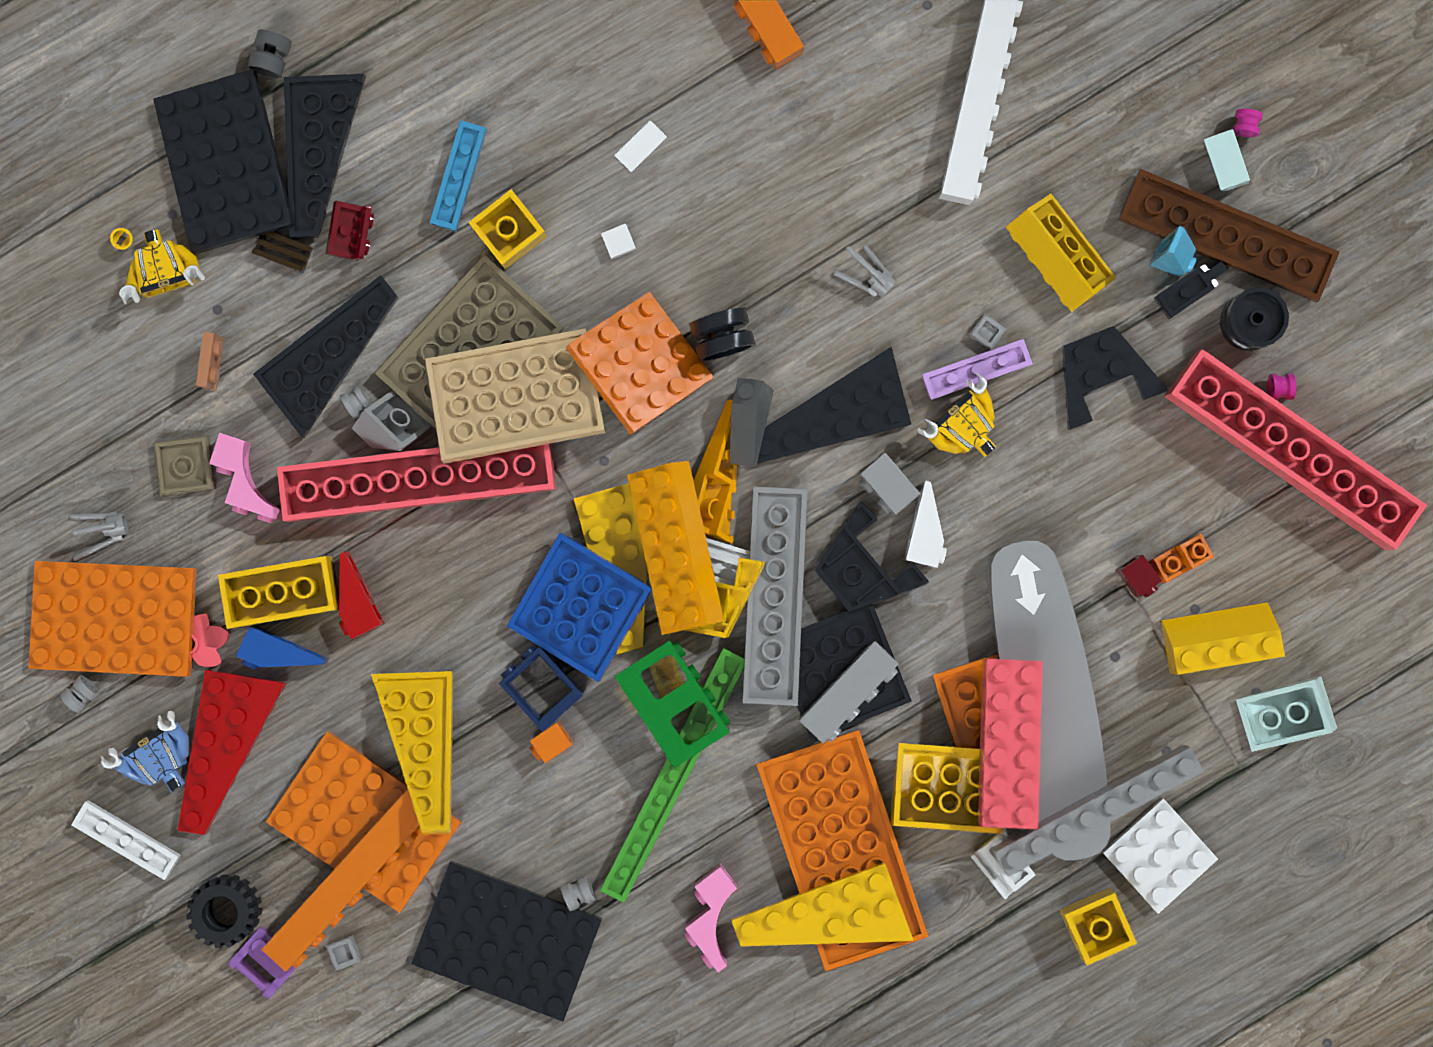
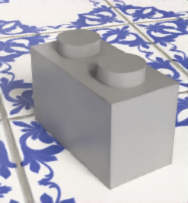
(888, 485)

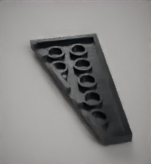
(316, 364)

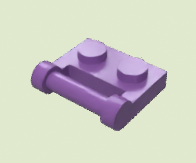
(254, 949)

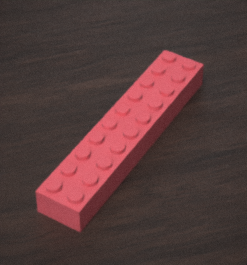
(1295, 450)
(409, 481)

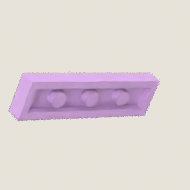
(988, 365)

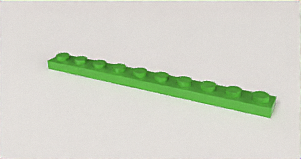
(670, 782)

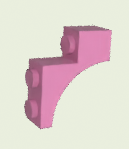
(233, 456)
(701, 930)

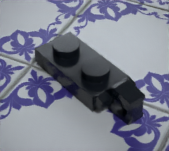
(1189, 289)

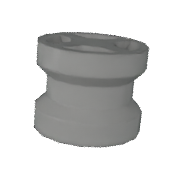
(355, 401)

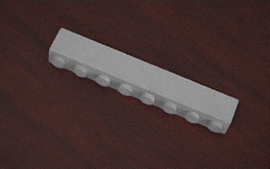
(1097, 809)

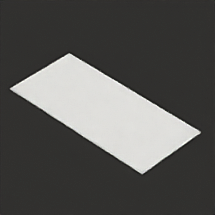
(640, 146)

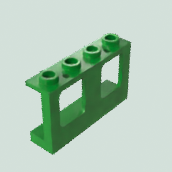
(659, 712)

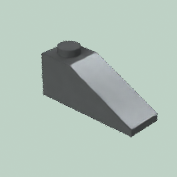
(748, 420)

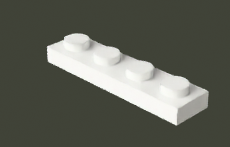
(126, 840)

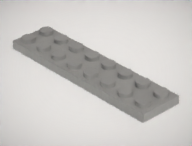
(776, 599)

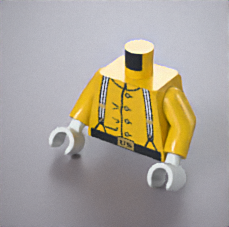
(159, 268)
(965, 423)

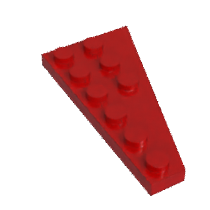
(225, 731)

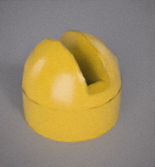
(117, 234)

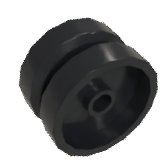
(1270, 316)
(722, 334)

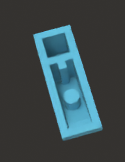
(1175, 253)

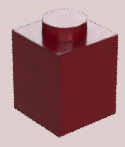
(1139, 576)

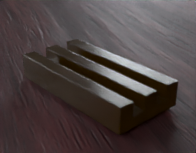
(260, 242)

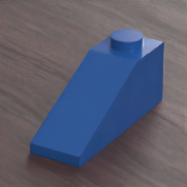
(270, 650)

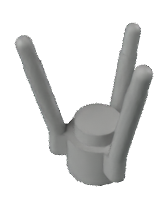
(881, 279)
(113, 526)

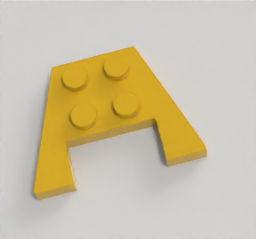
(733, 597)

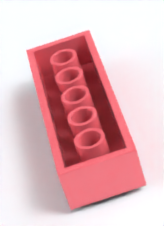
(1010, 743)

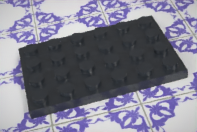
(223, 161)
(506, 941)

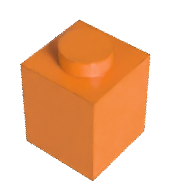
(550, 742)

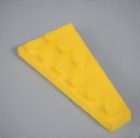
(613, 533)
(421, 728)
(841, 911)

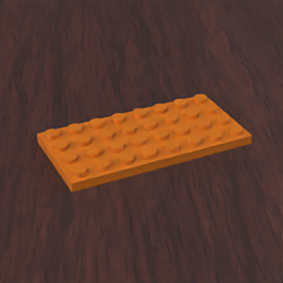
(835, 827)

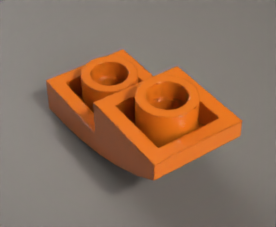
(1181, 558)

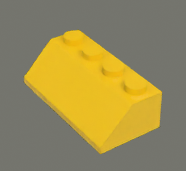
(1060, 252)
(1222, 638)

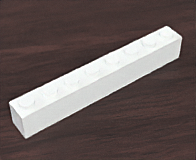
(978, 100)

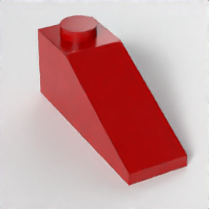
(355, 602)

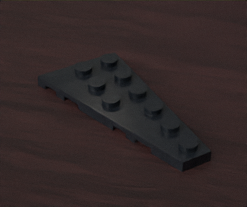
(317, 130)
(851, 408)

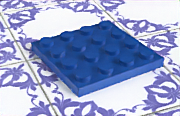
(580, 607)

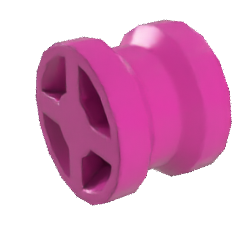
(1247, 122)
(1281, 386)

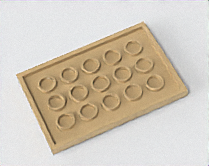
(511, 397)

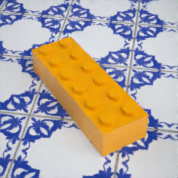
(675, 547)

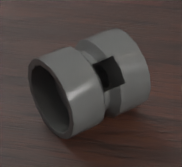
(265, 62)

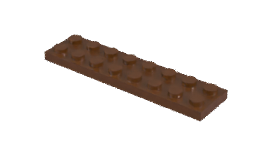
(1230, 235)

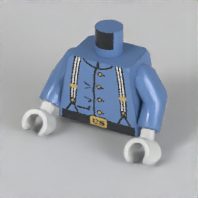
(155, 756)

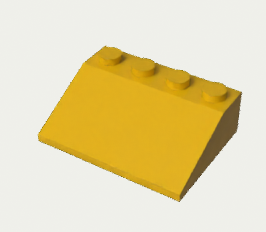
(937, 788)

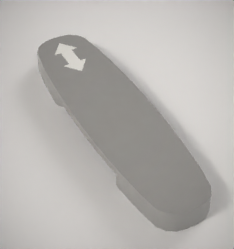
(1038, 623)

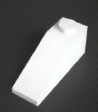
(926, 536)

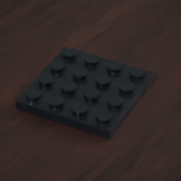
(831, 647)

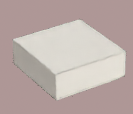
(618, 241)

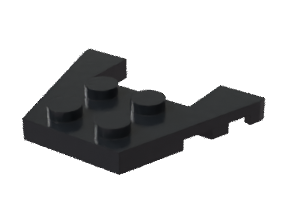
(1098, 362)
(854, 573)

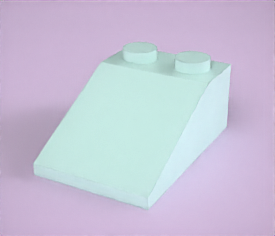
(1287, 714)

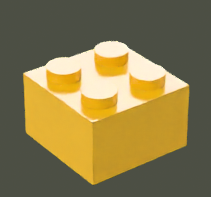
(508, 229)
(1097, 926)

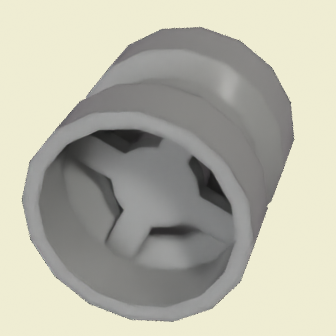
(79, 694)
(578, 893)

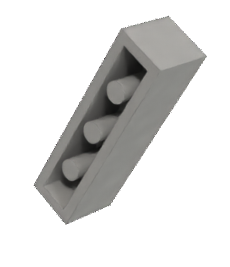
(848, 691)

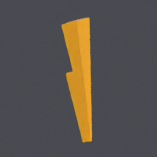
(717, 481)

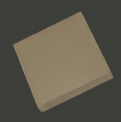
(184, 465)

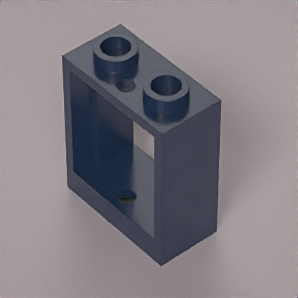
(513, 672)

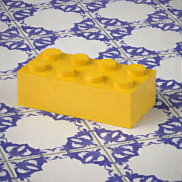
(279, 592)

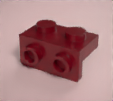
(349, 231)

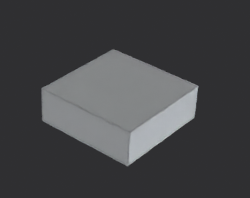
(987, 332)
(343, 952)

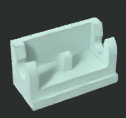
(1227, 160)

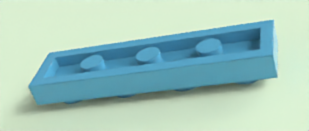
(458, 176)

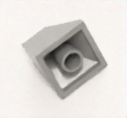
(390, 423)

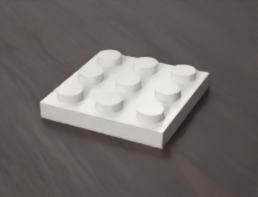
(1159, 855)

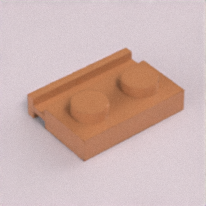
(209, 361)

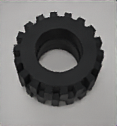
(204, 920)

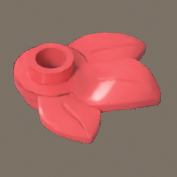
(207, 641)

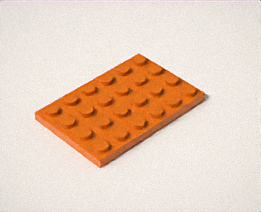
(112, 618)
(339, 802)

